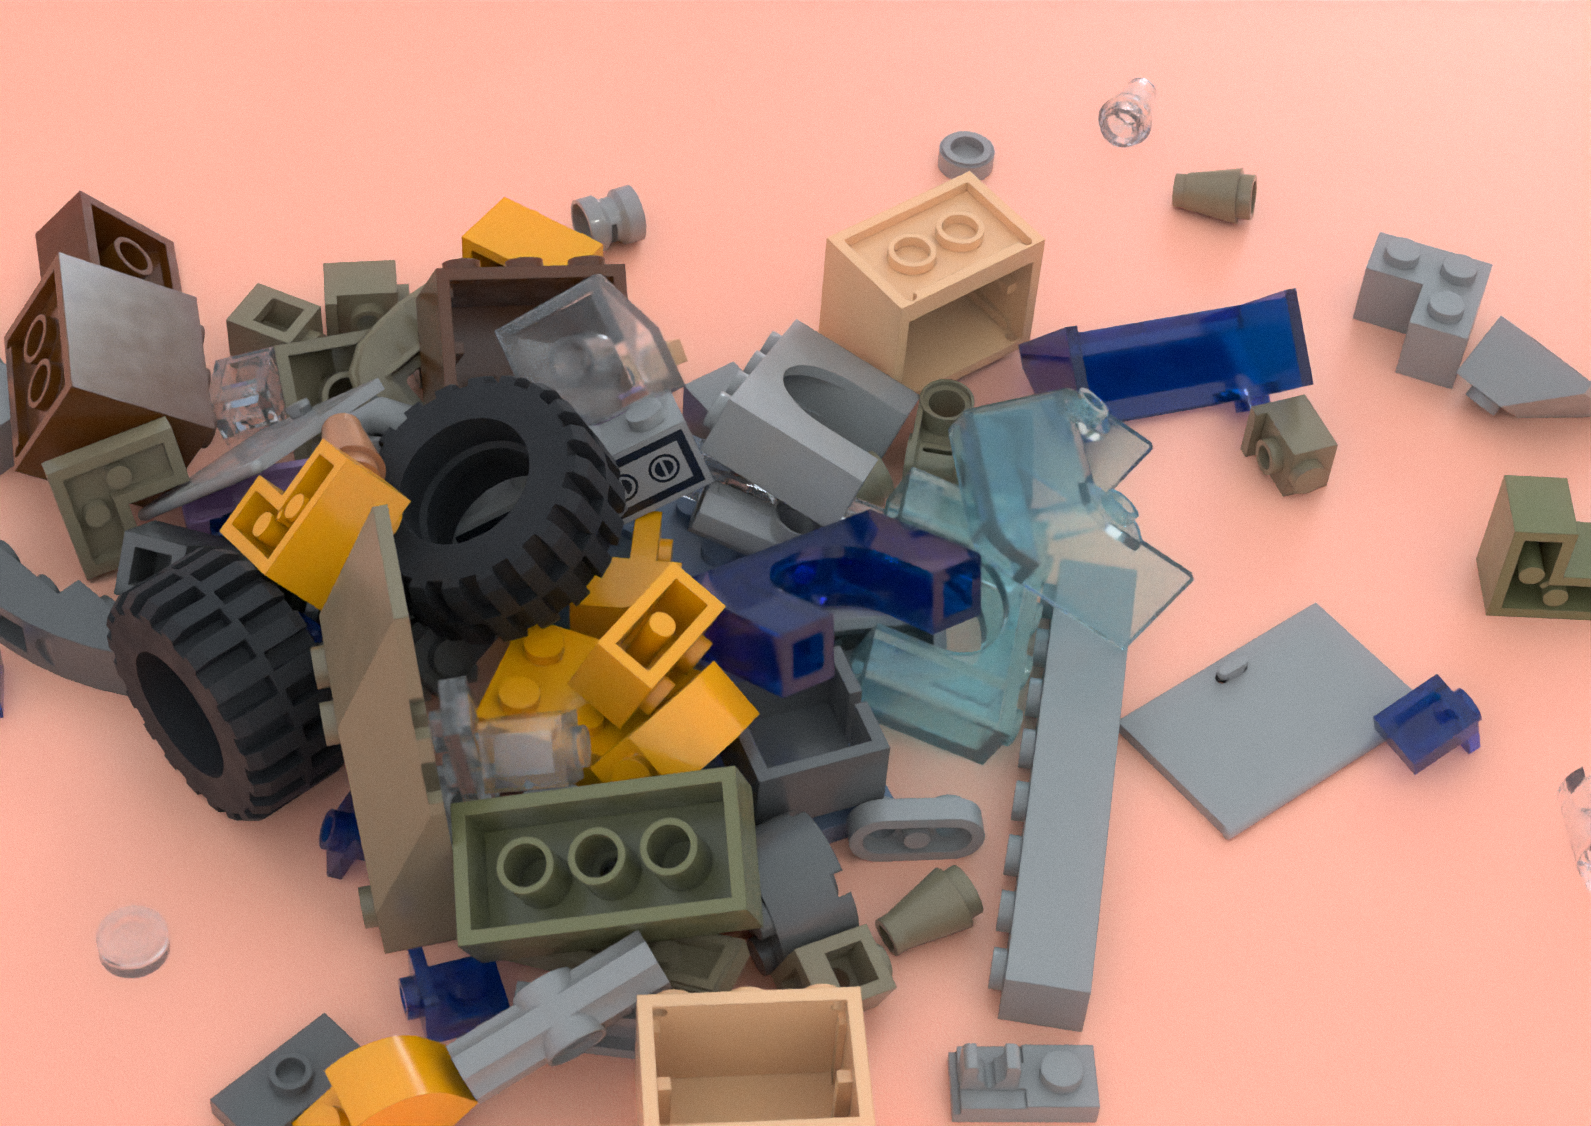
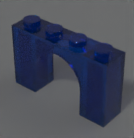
(773, 597)

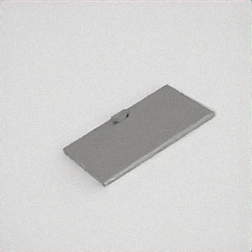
(261, 449)
(1277, 725)

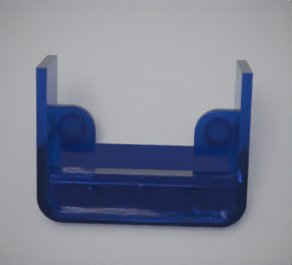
(1179, 360)

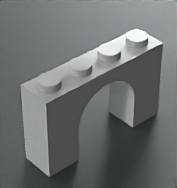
(806, 421)

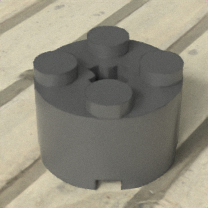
(796, 890)

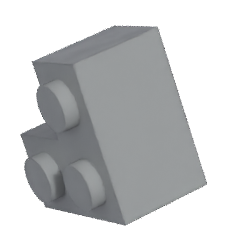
(1428, 298)

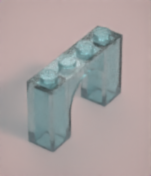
(943, 695)

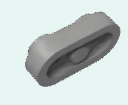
(915, 829)

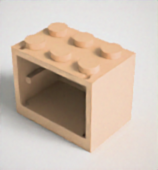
(933, 284)
(753, 1058)

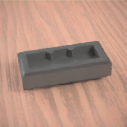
(286, 1079)

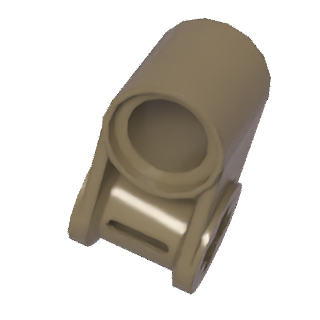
(929, 443)

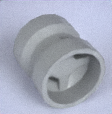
(610, 218)

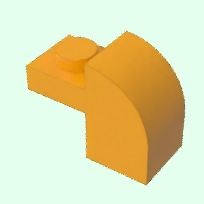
(624, 579)
(682, 732)
(392, 1084)

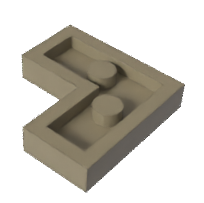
(103, 479)

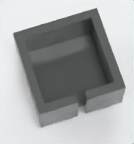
(800, 748)

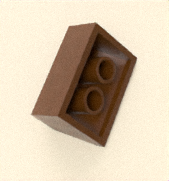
(109, 239)

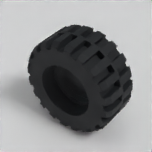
(547, 542)
(224, 682)

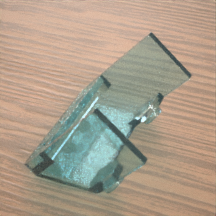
(1047, 512)

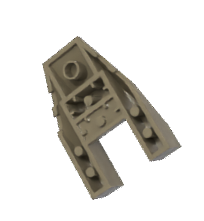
(386, 744)

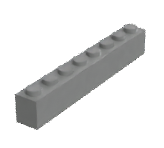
(1065, 828)

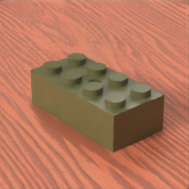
(537, 863)

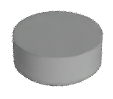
(964, 153)

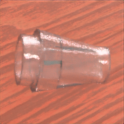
(1128, 114)

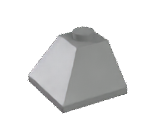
(1523, 377)

